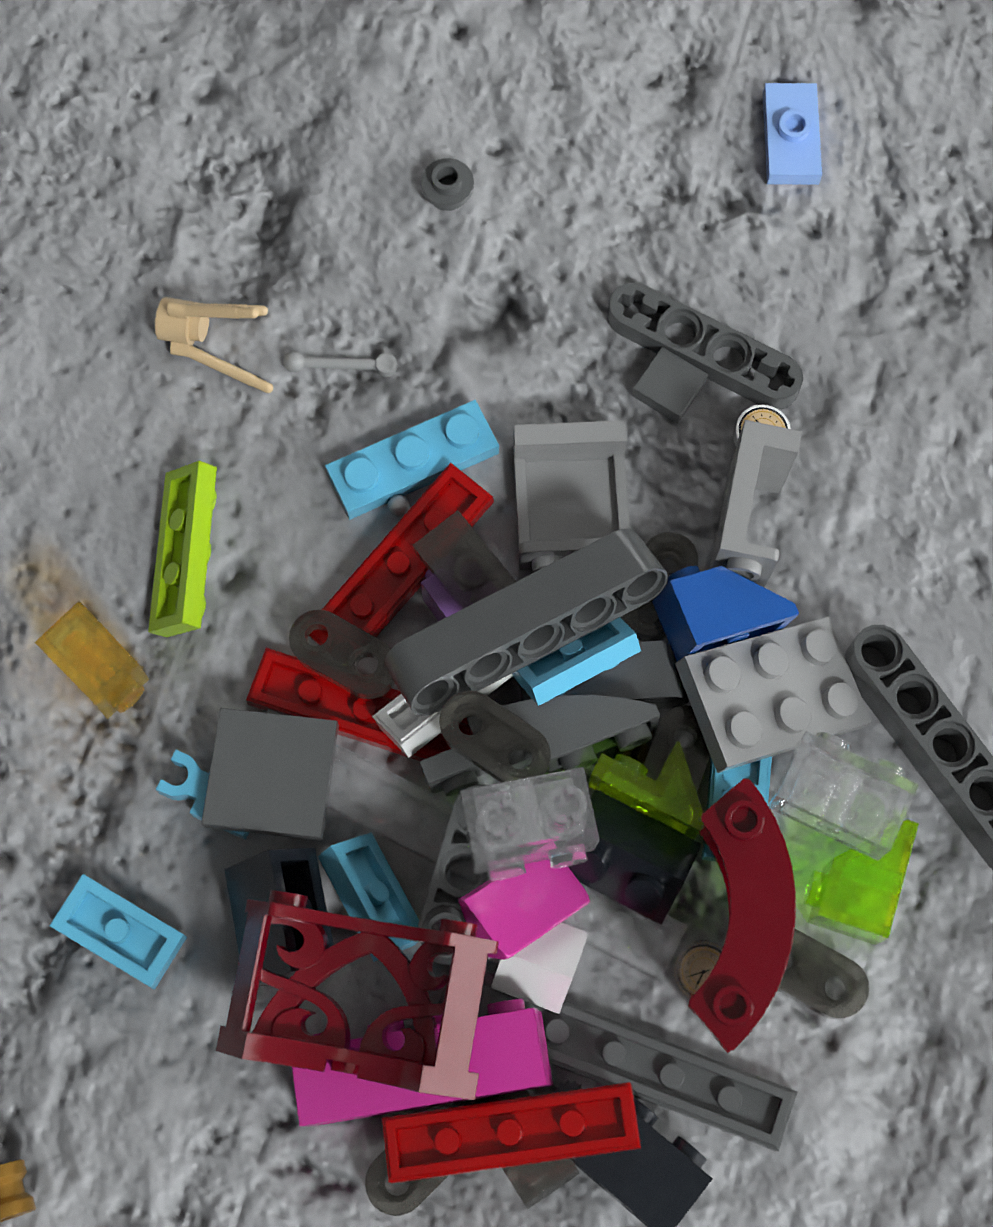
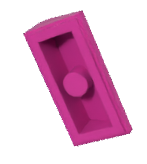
(523, 906)

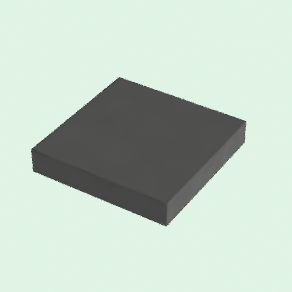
(270, 774)

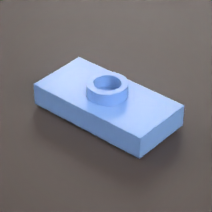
(792, 133)

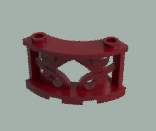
(761, 914)
(425, 1062)

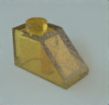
(93, 661)

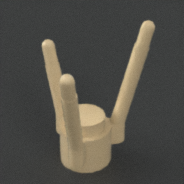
(188, 321)

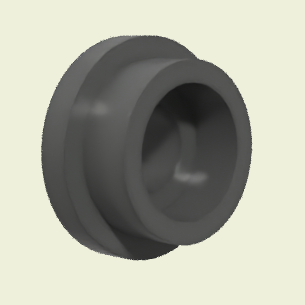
(447, 196)

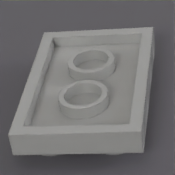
(769, 691)

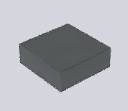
(669, 385)

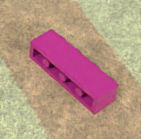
(506, 1053)

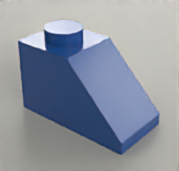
(717, 609)

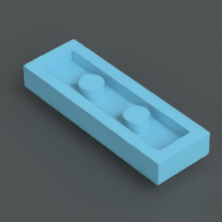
(411, 459)

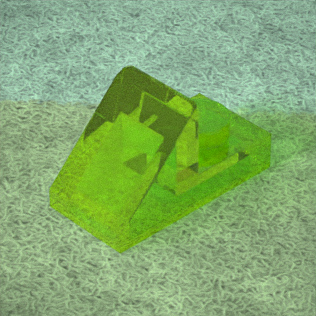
(668, 799)

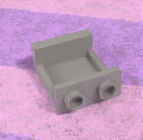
(758, 462)
(568, 487)

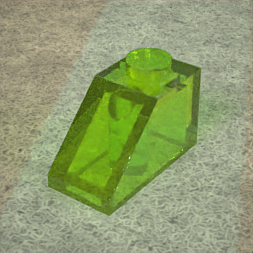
(860, 893)

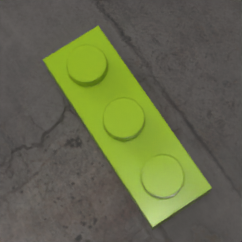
(183, 550)

